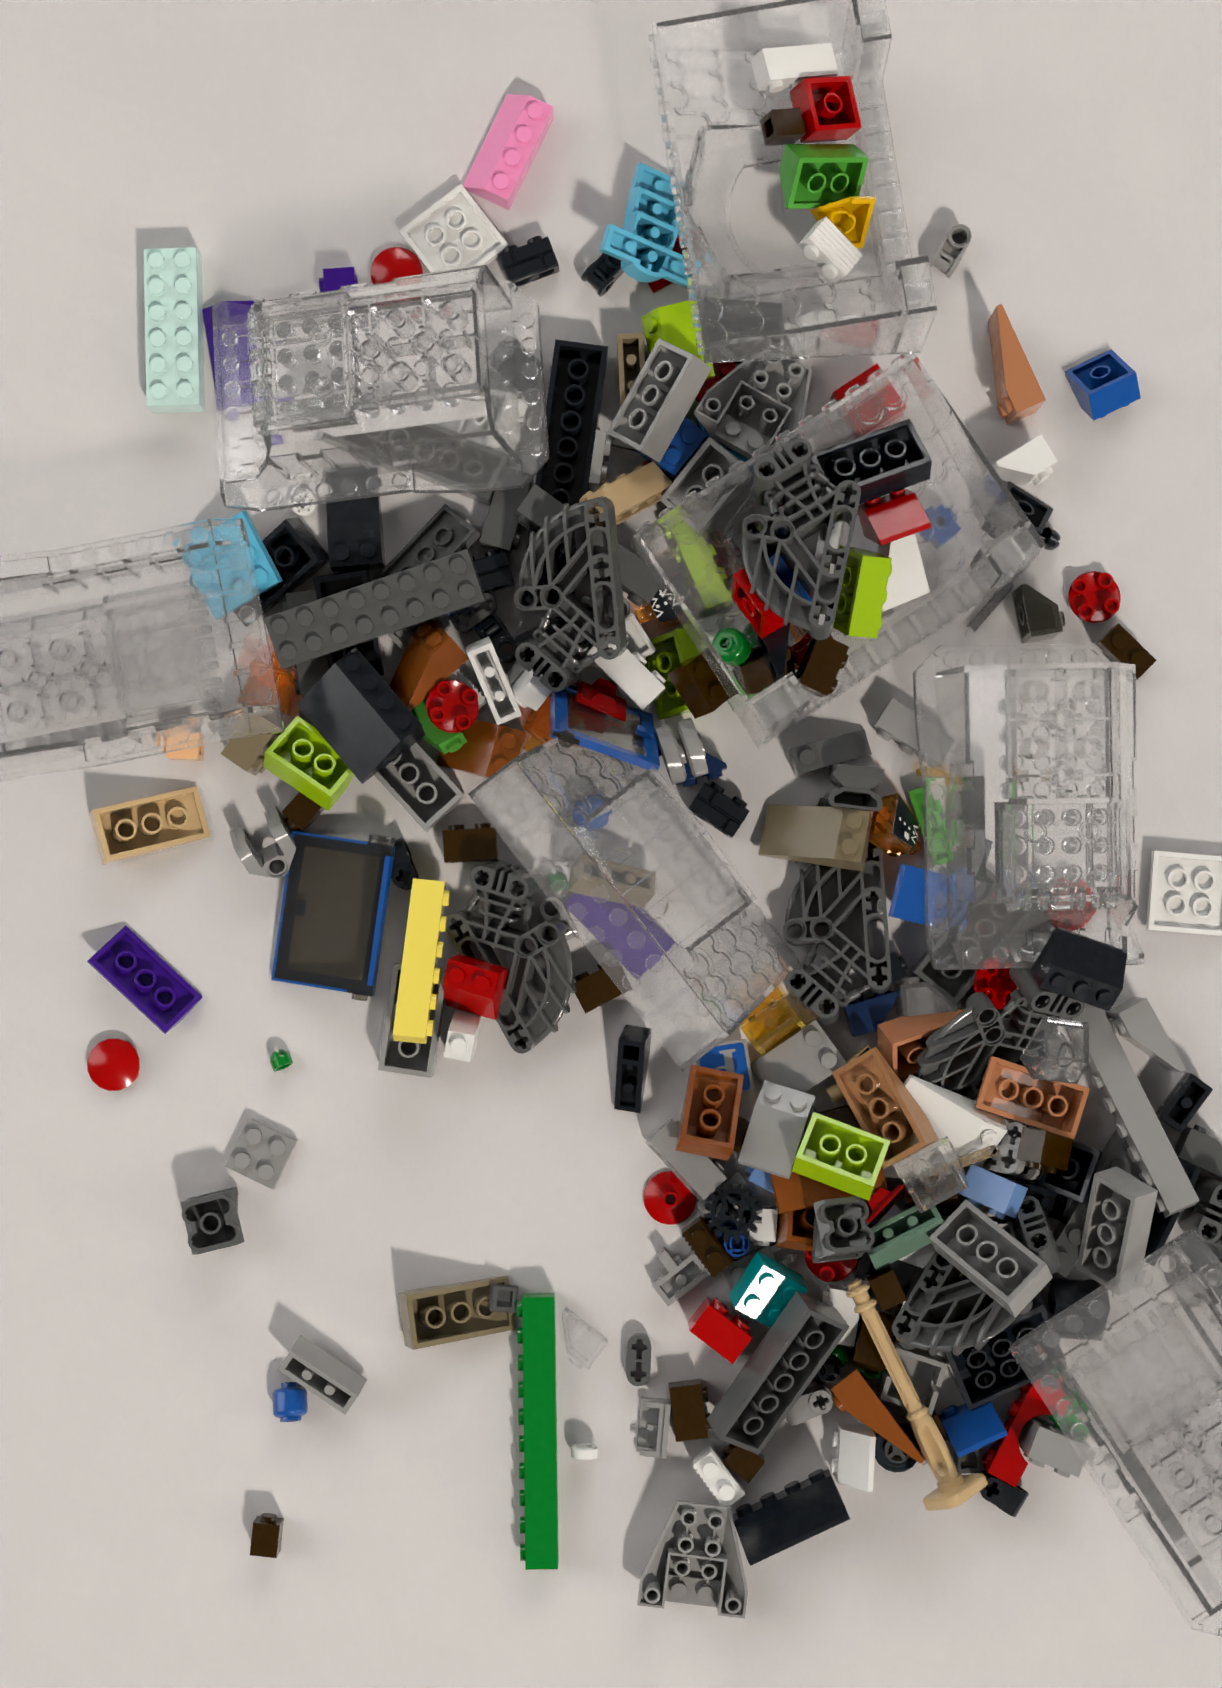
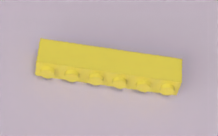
(419, 961)

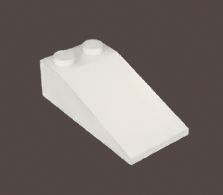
(957, 1118)

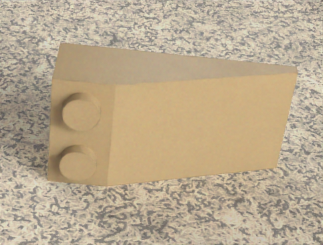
(149, 825)

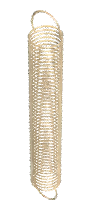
(972, 1154)

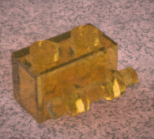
(771, 1025)

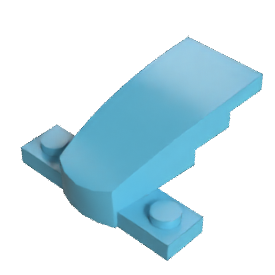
(647, 231)

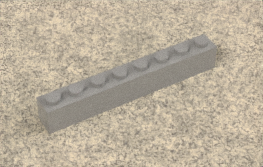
(1135, 1117)

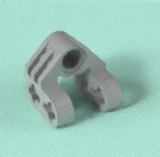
(282, 850)
(1005, 1160)

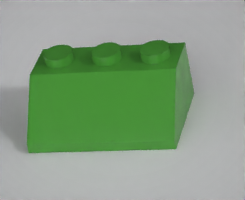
(821, 173)

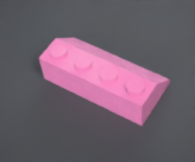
(509, 149)

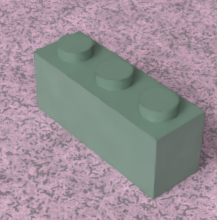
(903, 1235)

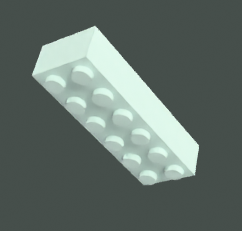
(174, 330)

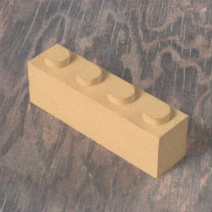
(633, 491)

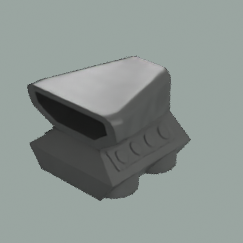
(855, 787)
(212, 1221)
(841, 1230)

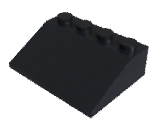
(360, 716)
(993, 1370)
(789, 1516)

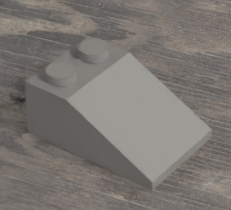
(707, 463)
(1141, 1027)
(800, 1059)
(777, 1129)

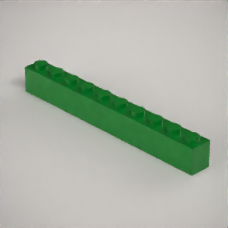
(540, 1431)

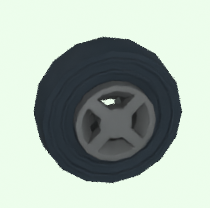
(896, 1459)

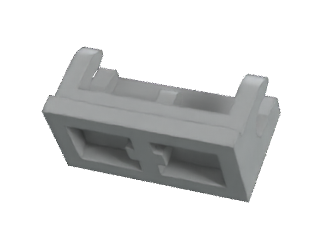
(653, 1427)

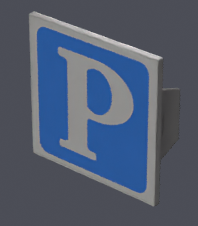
(730, 1057)

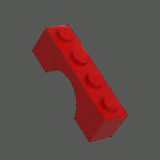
(1005, 1458)

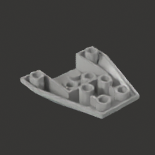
(755, 404)
(696, 1562)

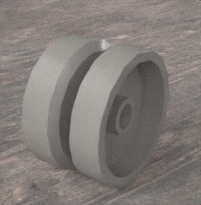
(684, 750)

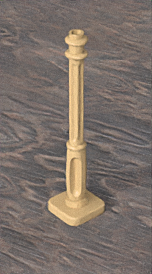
(952, 1485)

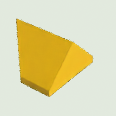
(849, 216)

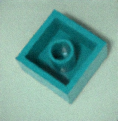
(766, 1289)

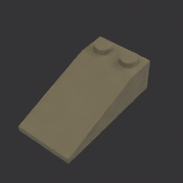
(817, 835)
(451, 1313)

